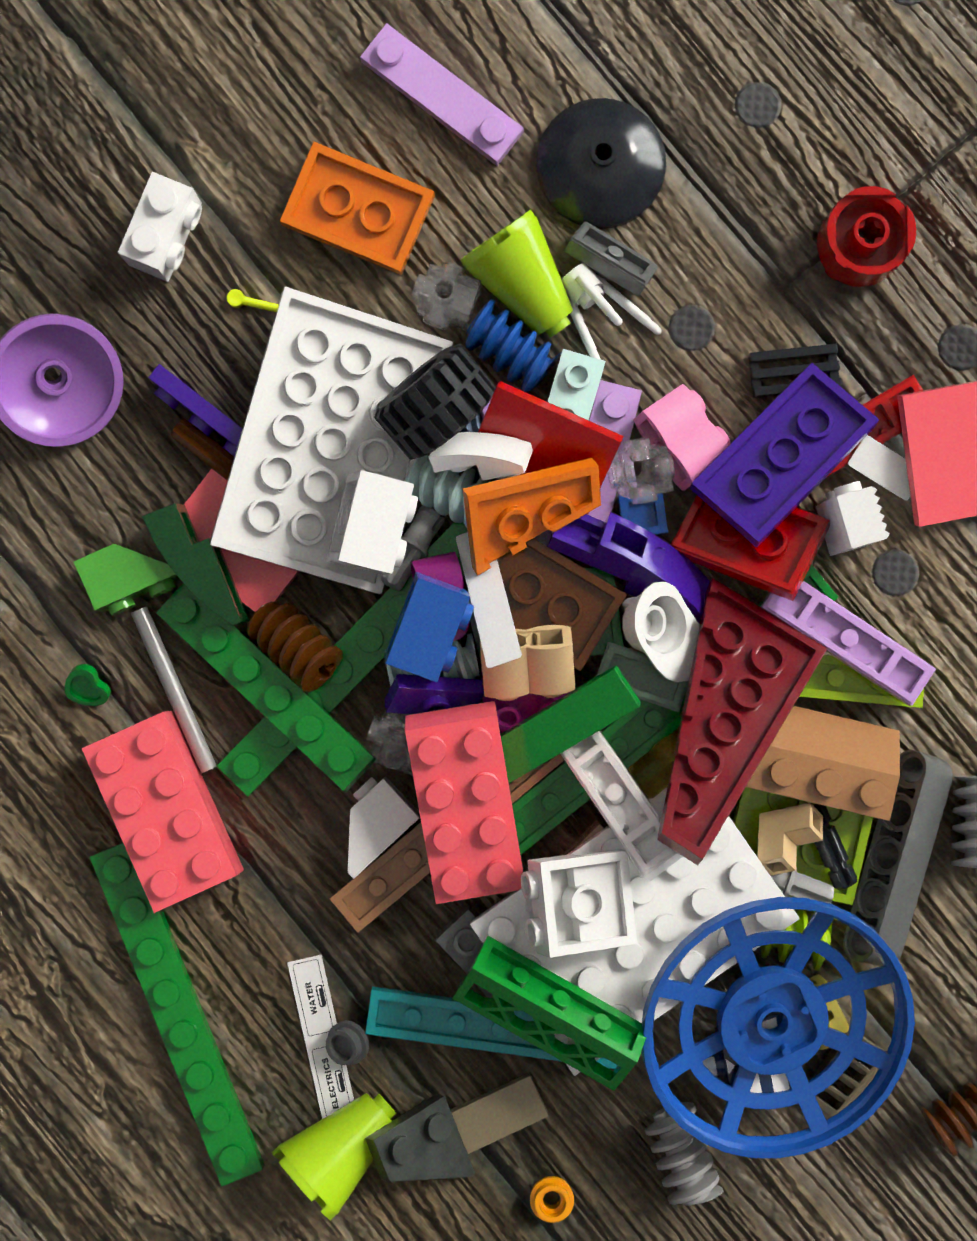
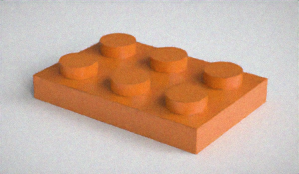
(357, 208)

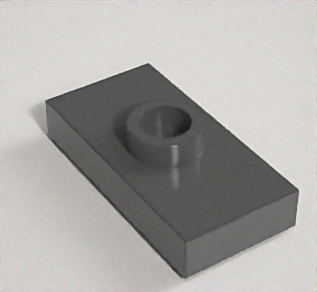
(611, 258)

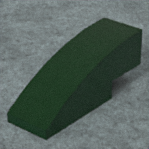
(195, 562)

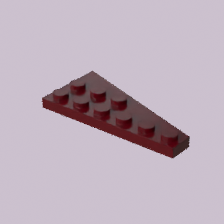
(736, 700)

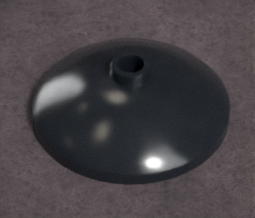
(595, 189)

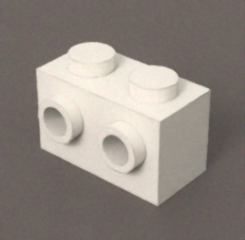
(161, 227)

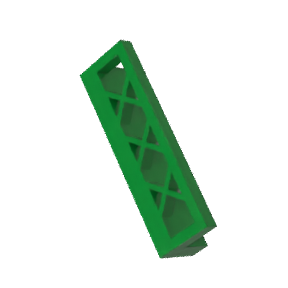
(556, 1009)

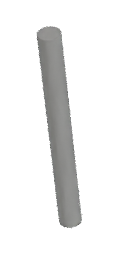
(173, 690)

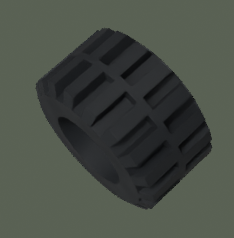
(435, 402)

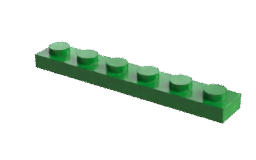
(268, 688)

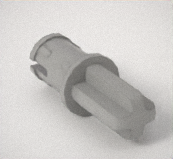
(418, 539)
(802, 886)

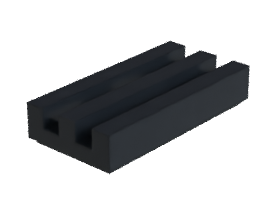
(832, 366)

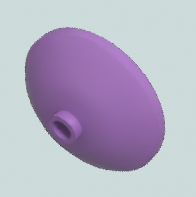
(77, 401)

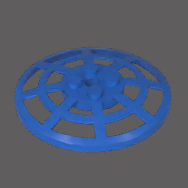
(791, 1042)

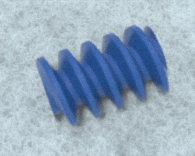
(509, 347)

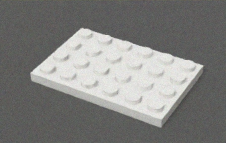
(313, 428)
(663, 915)

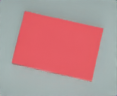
(941, 452)
(255, 579)

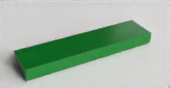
(567, 722)

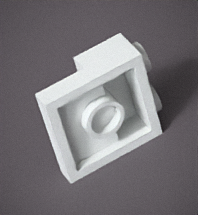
(579, 903)

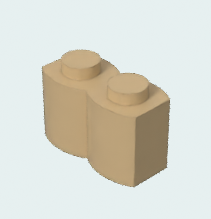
(542, 669)

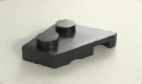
(421, 1145)

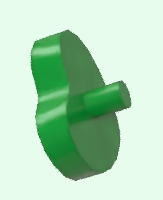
(85, 686)

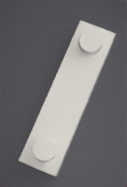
(621, 803)

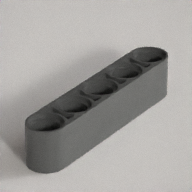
(900, 856)

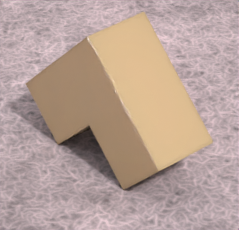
(785, 830)

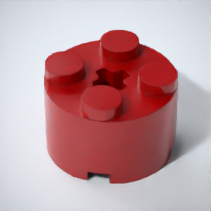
(883, 220)

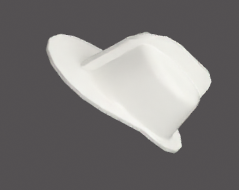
(662, 629)

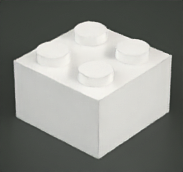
(372, 522)

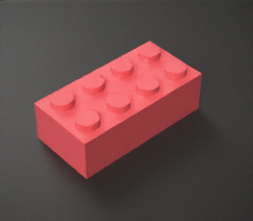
(464, 802)
(163, 810)

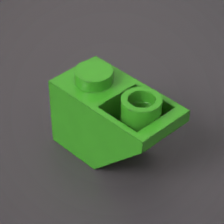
(120, 575)

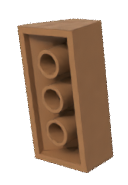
(832, 763)

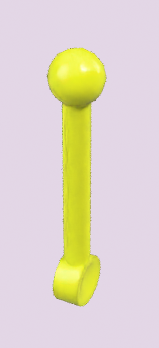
(237, 300)

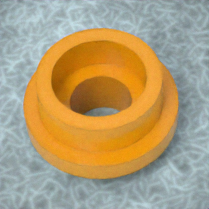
(555, 1212)

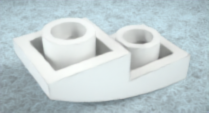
(492, 453)

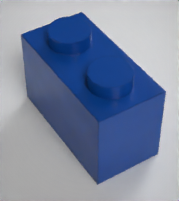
(428, 627)

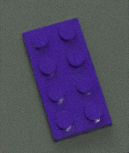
(784, 454)

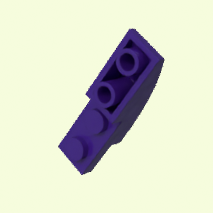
(633, 556)

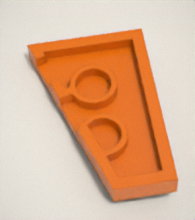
(520, 507)

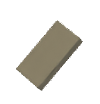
(499, 1113)

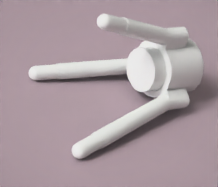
(588, 288)

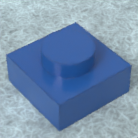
(647, 515)

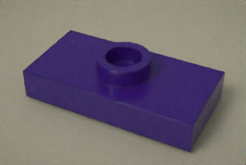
(418, 695)

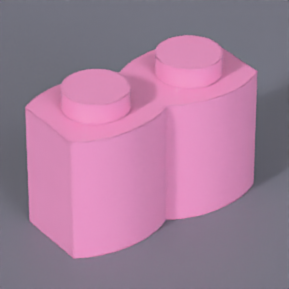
(684, 428)

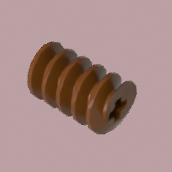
(294, 645)
(955, 1121)

